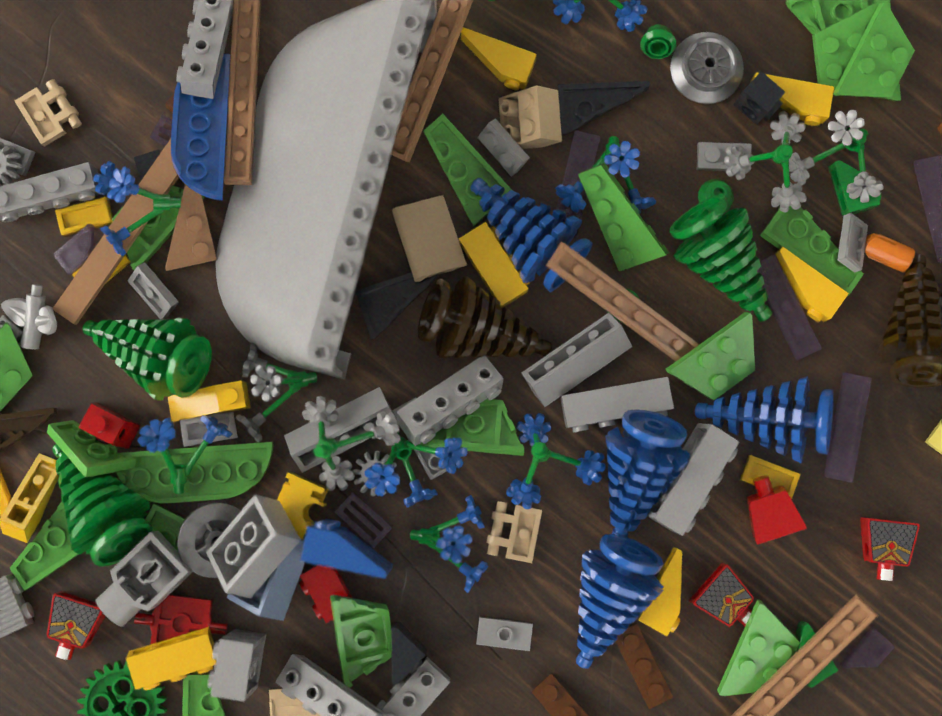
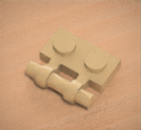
(40, 115)
(522, 534)

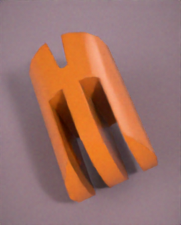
(889, 252)

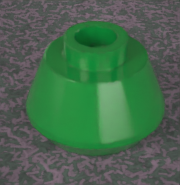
(658, 42)
(715, 187)

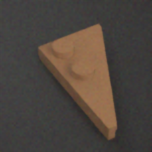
(191, 236)

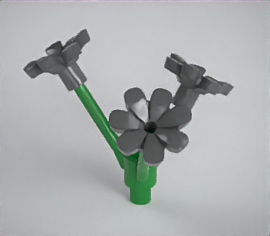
(268, 386)

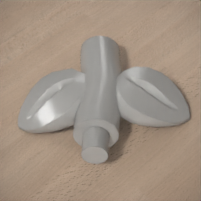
(31, 316)

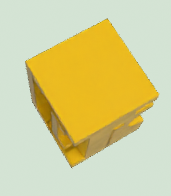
(298, 497)

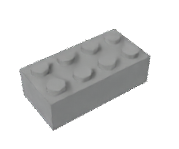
(708, 453)

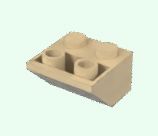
(532, 117)

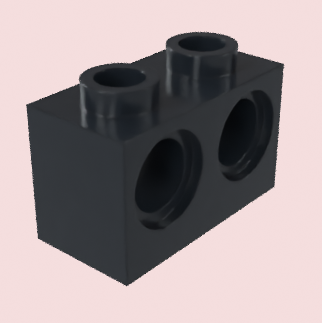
(760, 99)

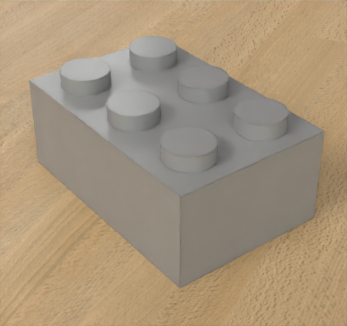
(252, 546)
(237, 664)

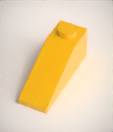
(504, 60)
(805, 98)
(812, 289)
(210, 401)
(30, 500)
(664, 610)

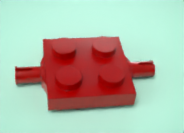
(180, 616)

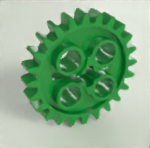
(113, 677)

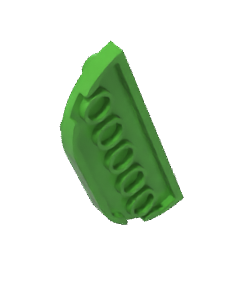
(216, 475)

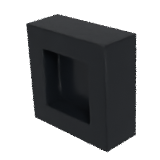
(145, 161)

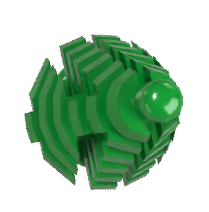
(722, 252)
(156, 353)
(100, 513)

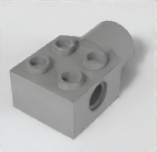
(143, 579)

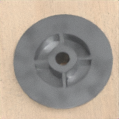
(701, 82)
(197, 535)

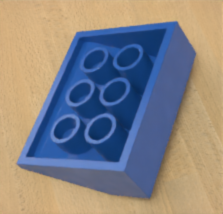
(340, 548)

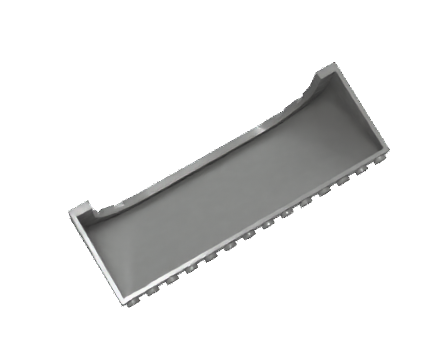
(316, 180)

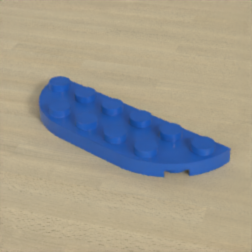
(200, 136)

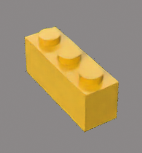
(493, 264)
(171, 659)

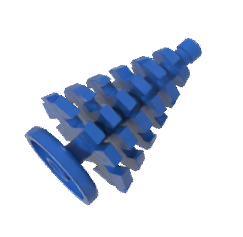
(529, 231)
(782, 417)
(642, 465)
(614, 592)

